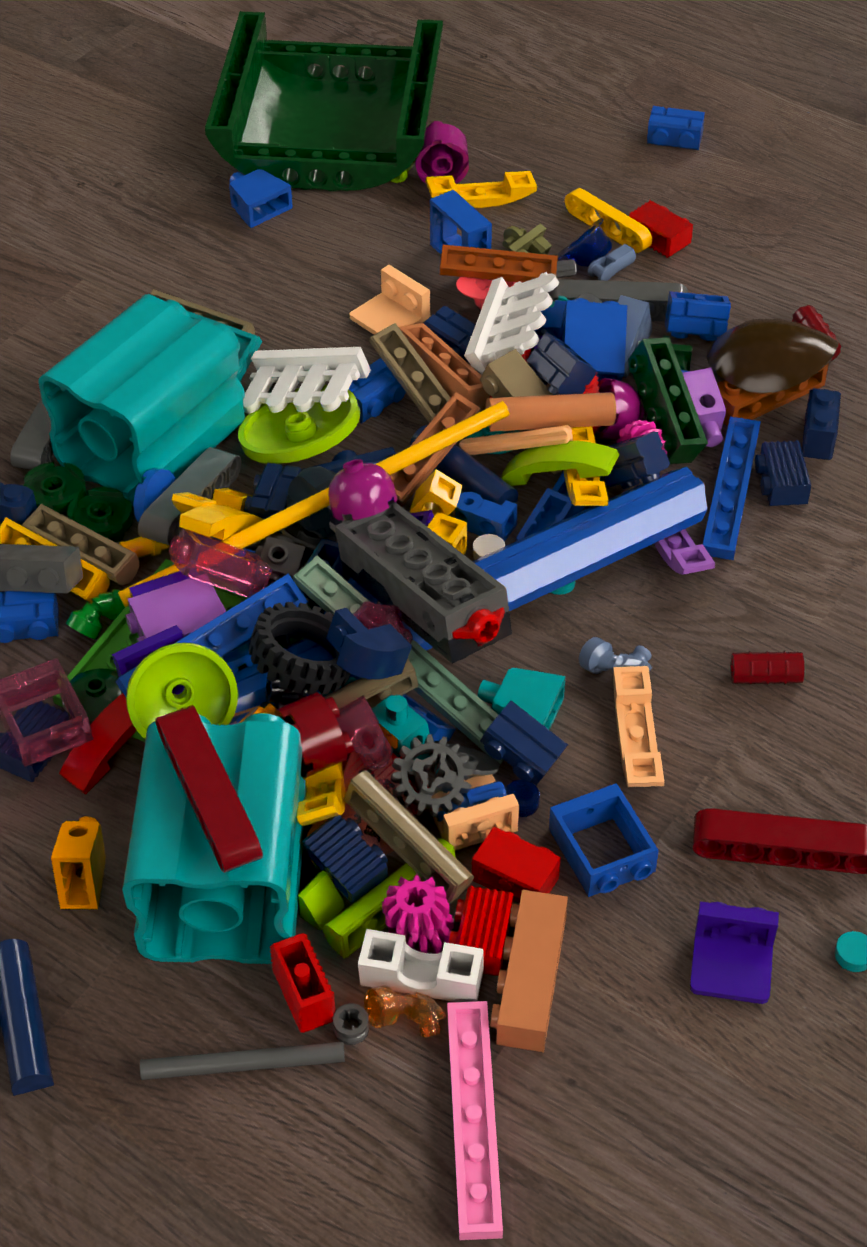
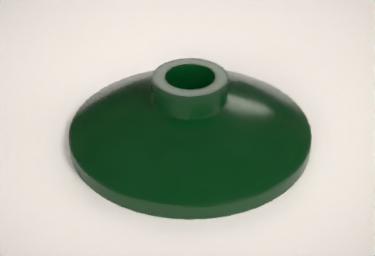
(95, 690)

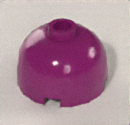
(627, 408)
(360, 490)

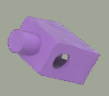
(707, 403)

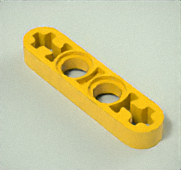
(583, 206)

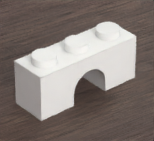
(447, 975)

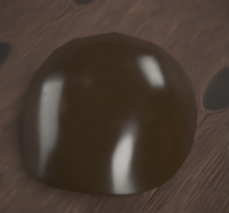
(770, 354)

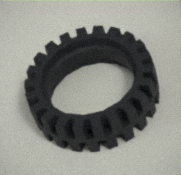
(286, 666)

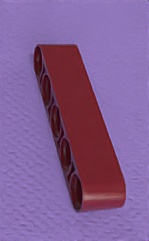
(208, 789)
(781, 840)

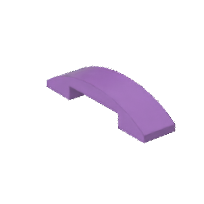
(683, 554)

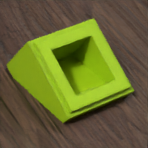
(320, 901)

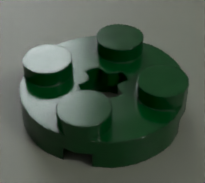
(67, 479)
(103, 499)

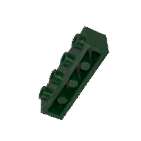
(667, 399)

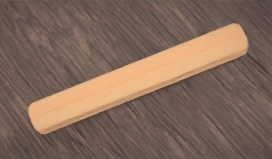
(517, 440)

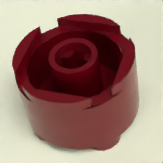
(319, 731)

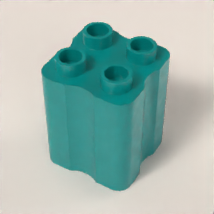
(144, 395)
(171, 876)

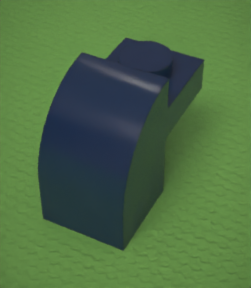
(367, 652)

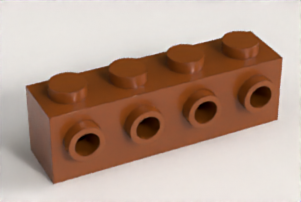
(753, 405)

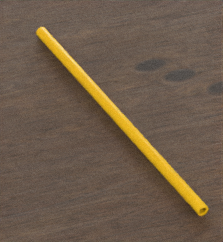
(321, 499)

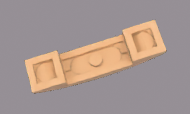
(636, 727)

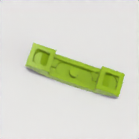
(585, 457)

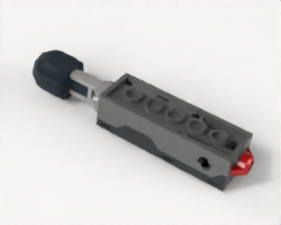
(412, 567)

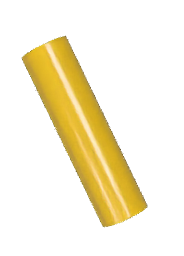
(94, 580)

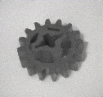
(418, 769)

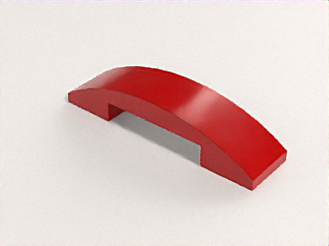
(89, 761)

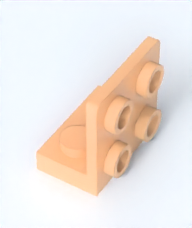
(401, 302)
(473, 824)

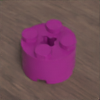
(443, 153)

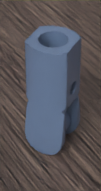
(612, 263)

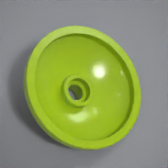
(202, 672)

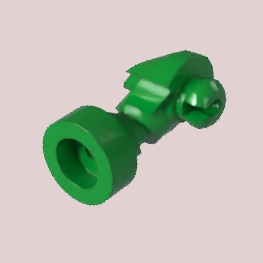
(88, 618)

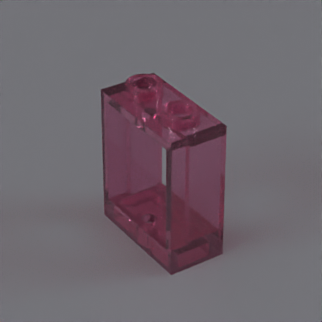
(219, 563)
(46, 681)

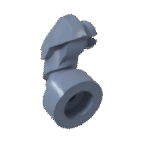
(599, 656)

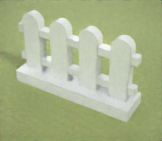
(509, 319)
(308, 366)

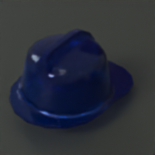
(589, 246)

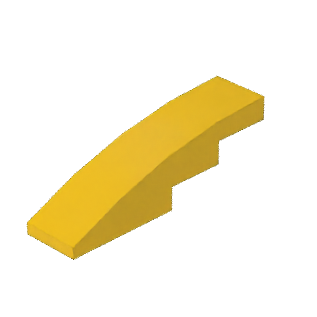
(217, 520)

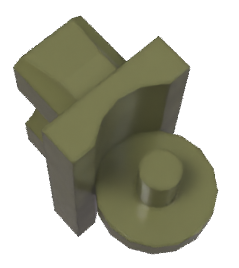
(520, 241)

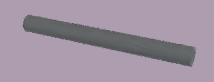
(242, 1060)

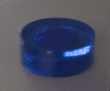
(526, 795)

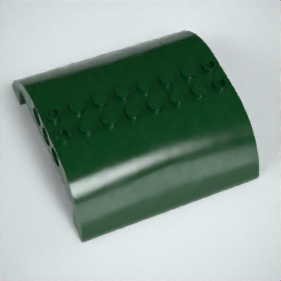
(324, 121)

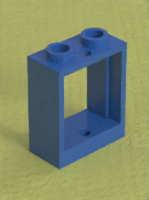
(453, 211)
(590, 811)

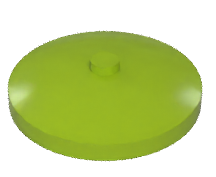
(295, 434)

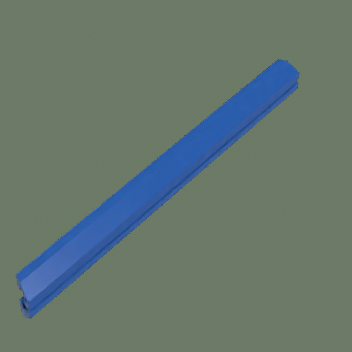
(555, 554)

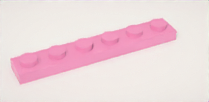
(474, 1122)

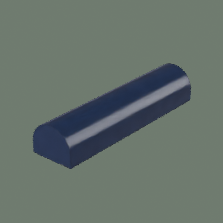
(473, 475)
(22, 1020)

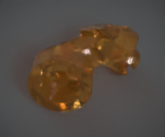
(385, 1007)

